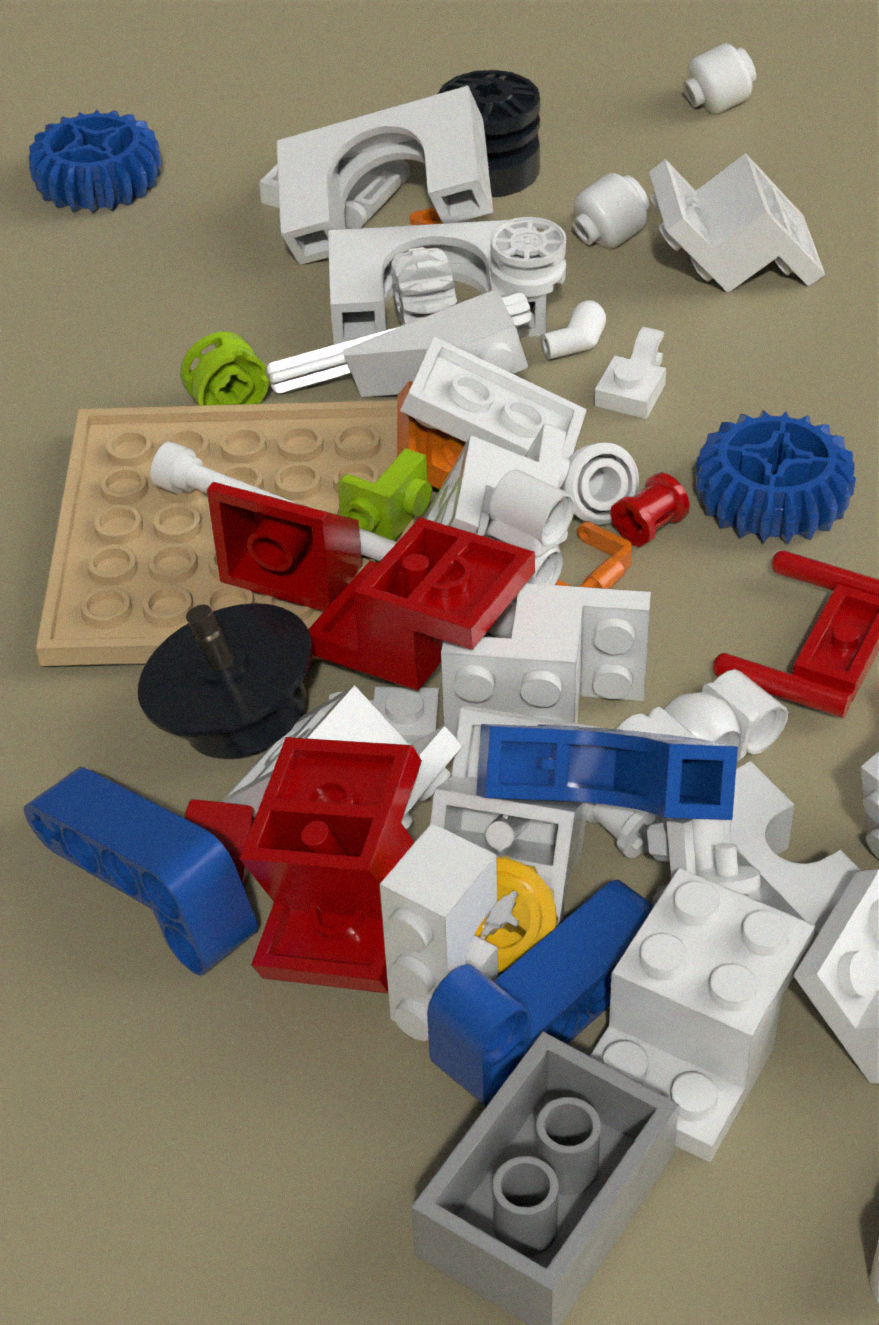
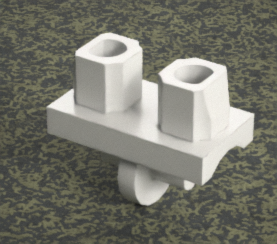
(701, 849)

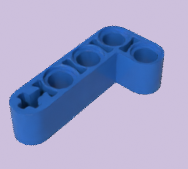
(151, 858)
(557, 988)

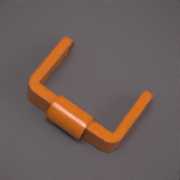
(613, 567)

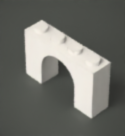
(326, 163)
(363, 264)

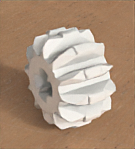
(421, 283)

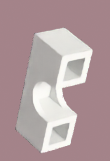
(763, 831)
(430, 921)

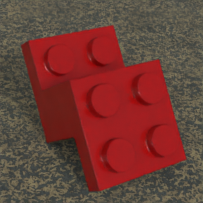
(423, 592)
(321, 851)

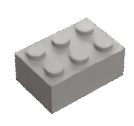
(545, 1182)

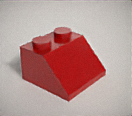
(282, 546)

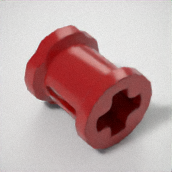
(651, 508)

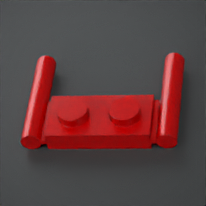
(838, 647)

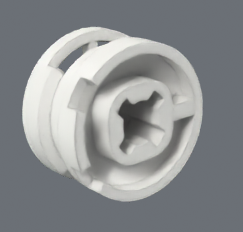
(528, 258)

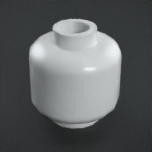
(720, 78)
(610, 210)

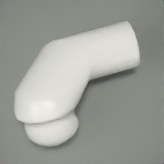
(581, 334)

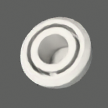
(598, 479)

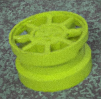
(226, 374)

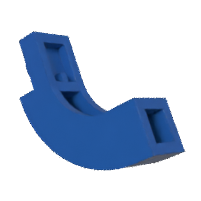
(608, 767)

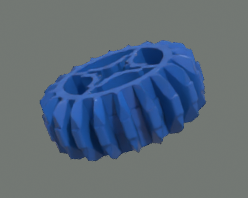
(94, 161)
(775, 476)

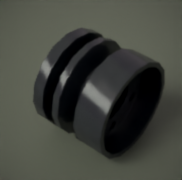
(510, 126)

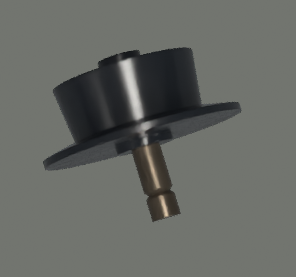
(229, 678)

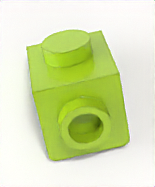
(390, 501)

